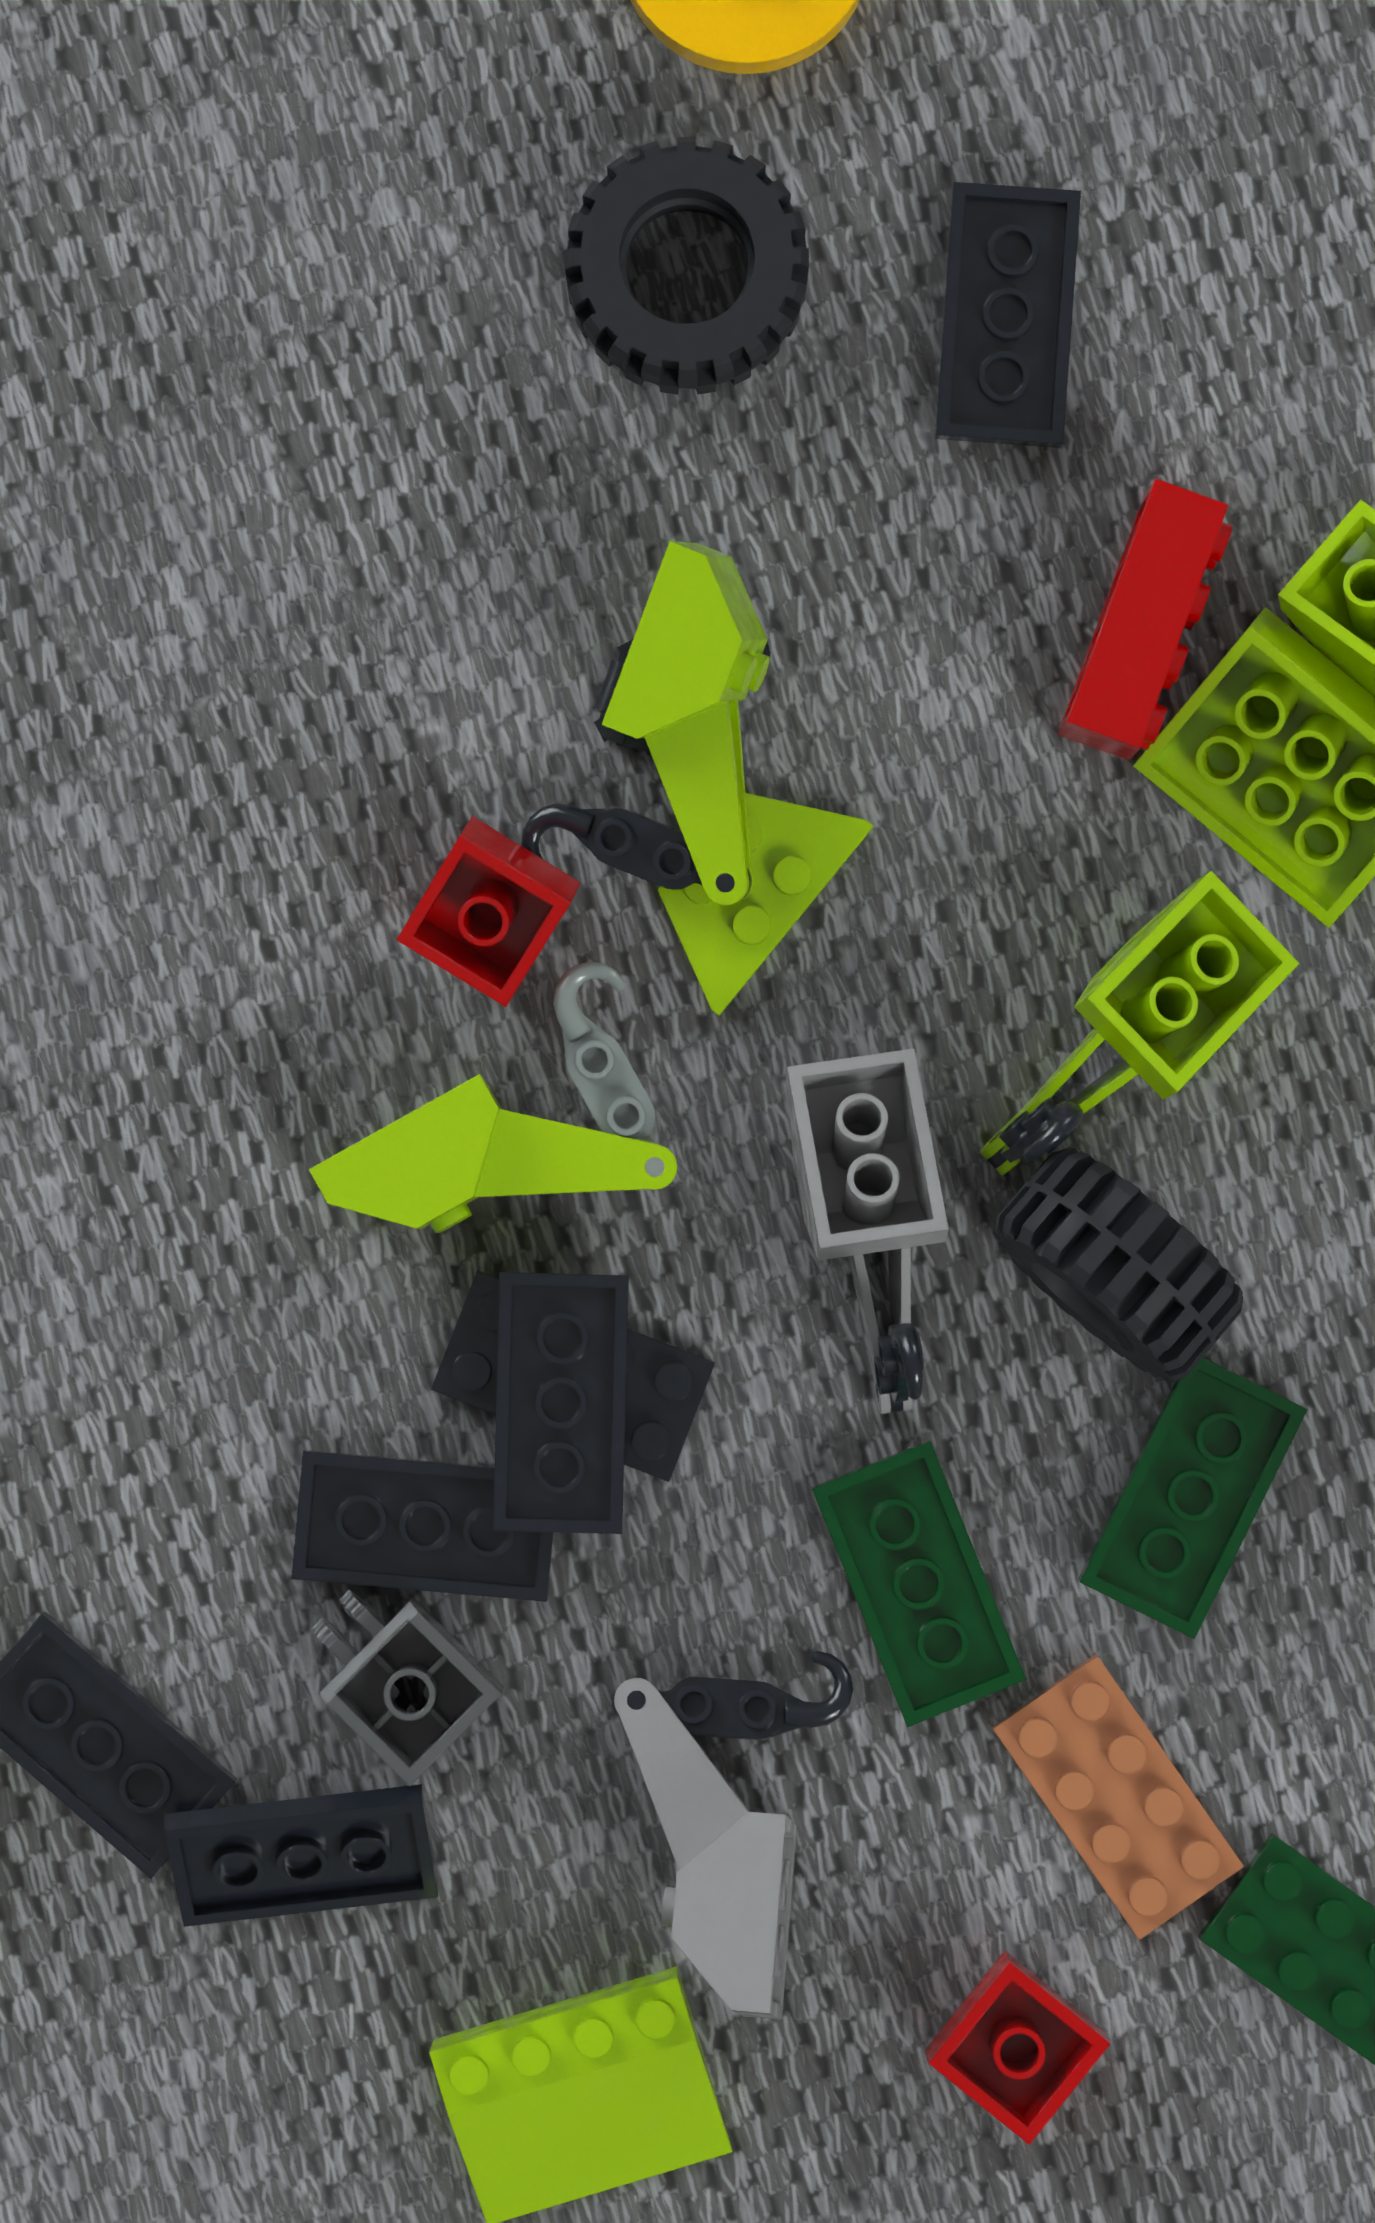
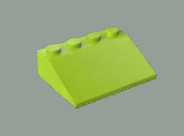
(1279, 765)
(580, 2096)

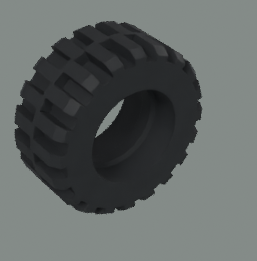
(671, 182)
(1119, 1264)

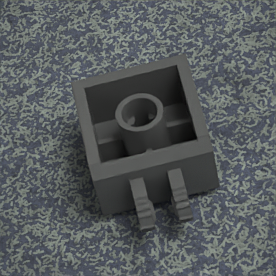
(367, 1687)

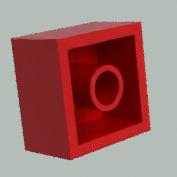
(489, 911)
(1017, 2047)

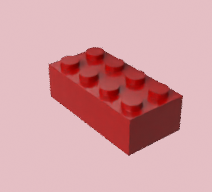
(1143, 618)

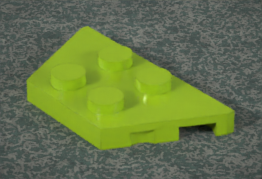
(792, 861)

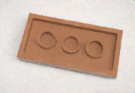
(1117, 1796)

